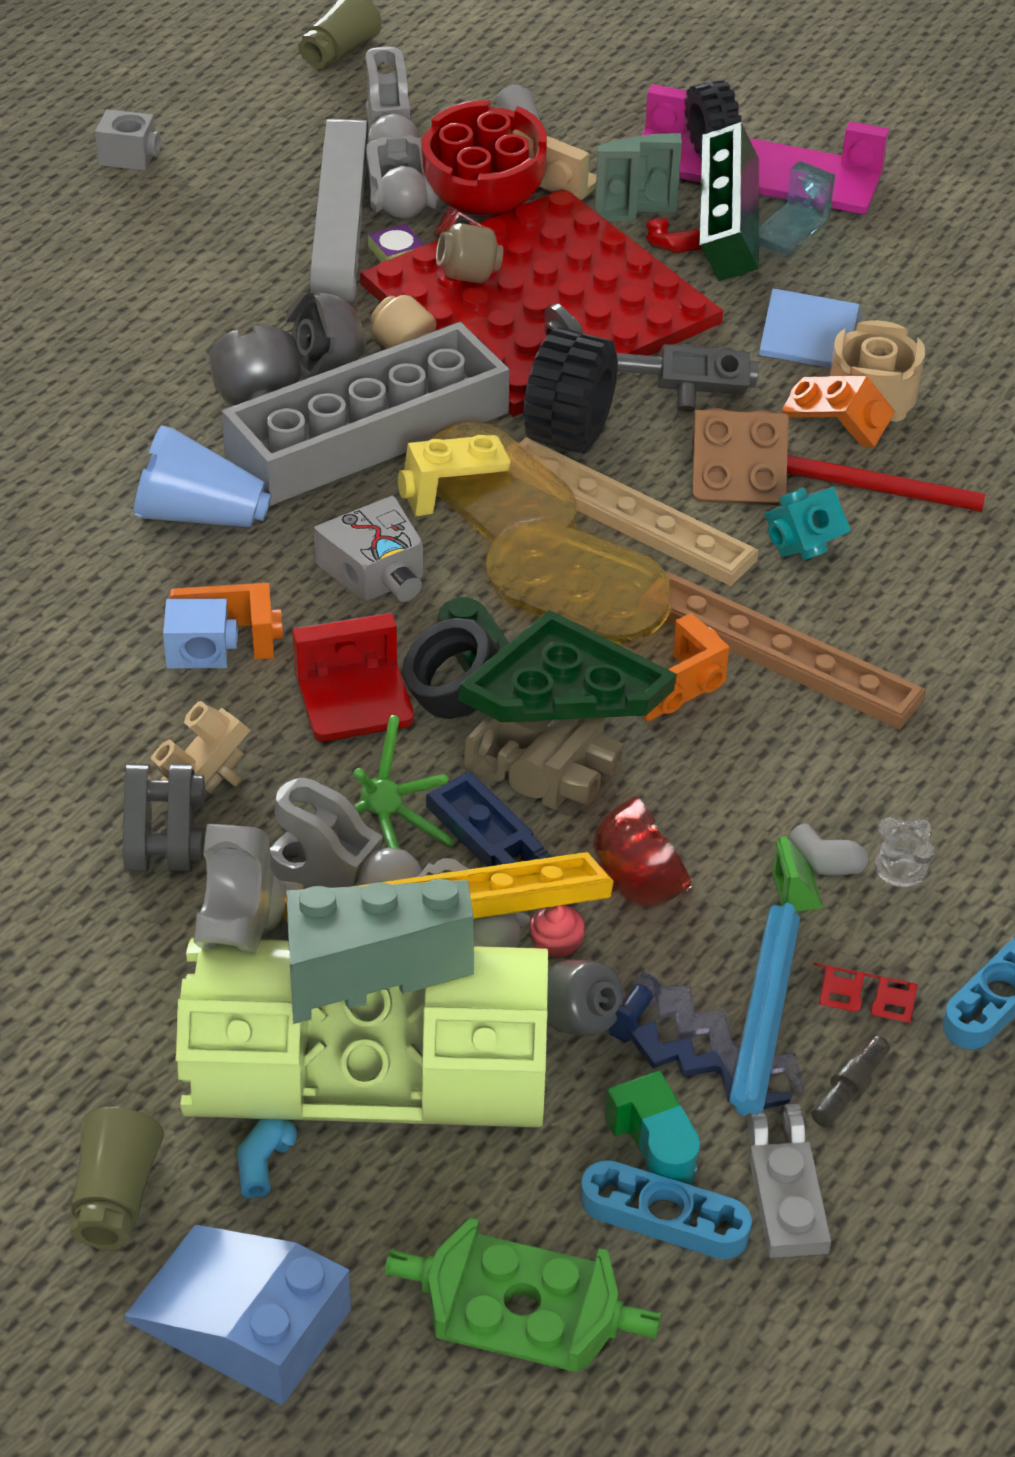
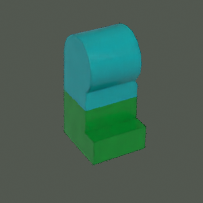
(657, 1125)

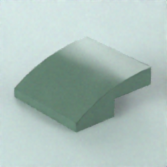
(638, 176)

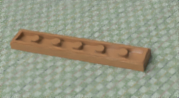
(798, 655)

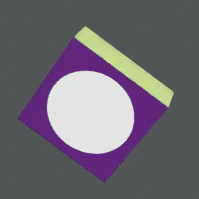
(393, 242)

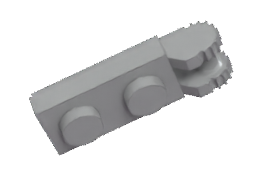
(787, 1188)

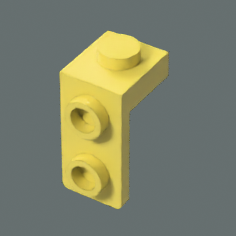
(446, 458)

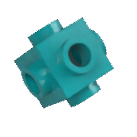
(806, 522)

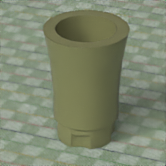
(339, 31)
(112, 1174)

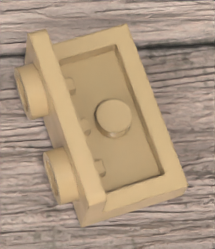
(565, 168)

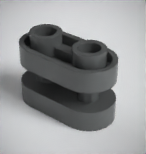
(183, 841)

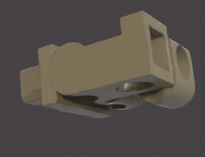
(545, 757)

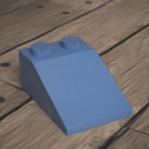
(246, 1306)

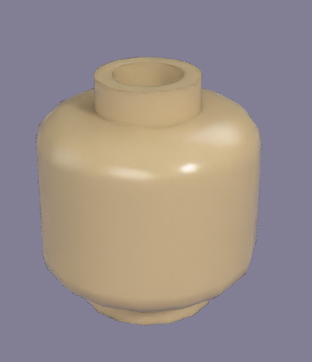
(400, 321)

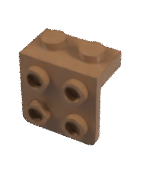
(739, 456)

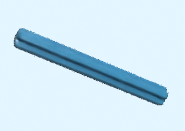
(765, 1010)

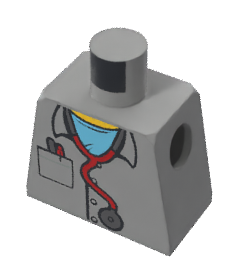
(372, 551)

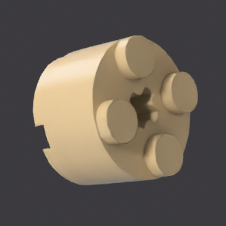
(884, 356)

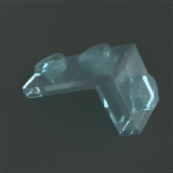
(806, 209)

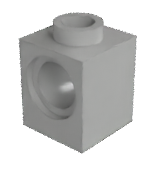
(127, 140)

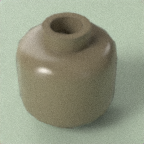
(469, 253)

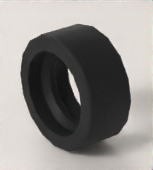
(431, 651)

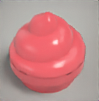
(558, 930)

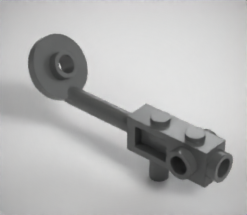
(680, 366)

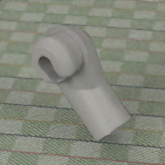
(829, 856)

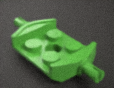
(480, 1273)

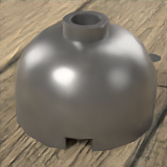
(325, 331)
(254, 363)

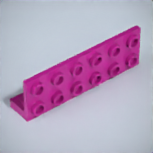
(855, 170)

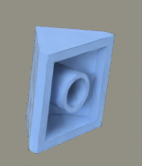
(806, 327)

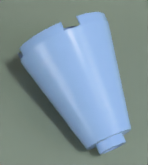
(197, 485)

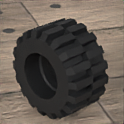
(570, 389)

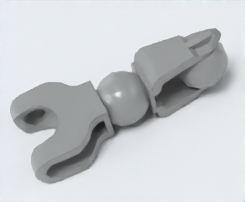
(394, 144)
(349, 854)
(241, 892)

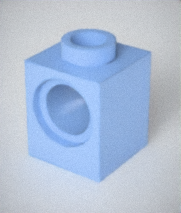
(198, 633)

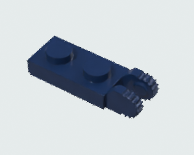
(483, 822)

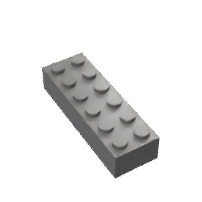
(365, 411)

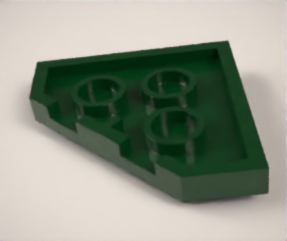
(565, 674)

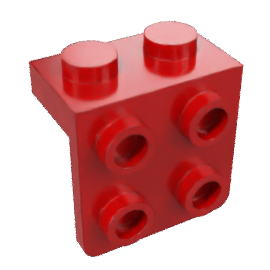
(350, 677)

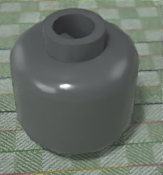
(583, 997)

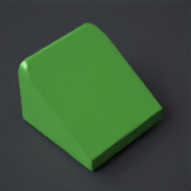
(794, 878)

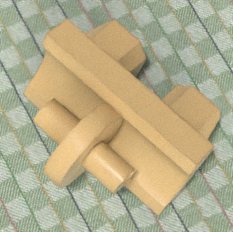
(212, 751)

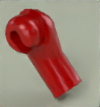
(674, 242)

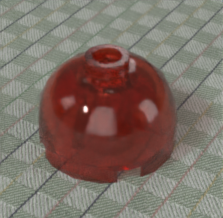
(638, 857)

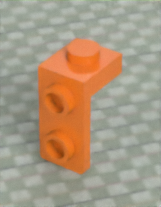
(849, 399)
(248, 605)
(701, 666)

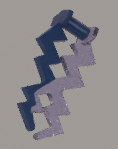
(722, 1059)

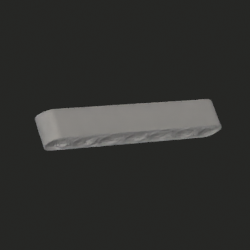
(340, 209)

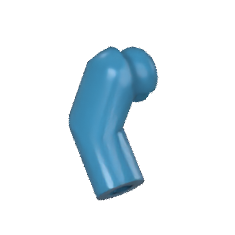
(255, 1151)

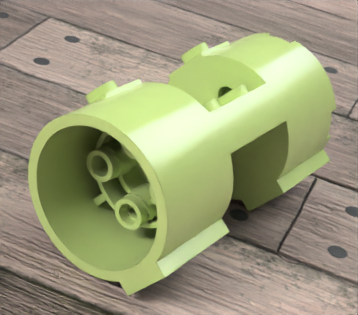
(418, 1057)

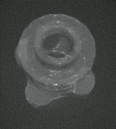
(905, 851)

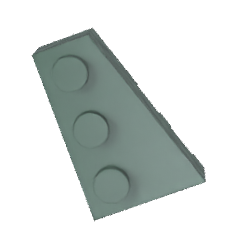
(376, 939)

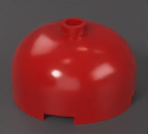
(479, 162)

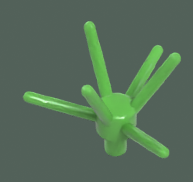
(385, 796)

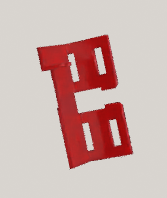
(448, 220)
(853, 988)

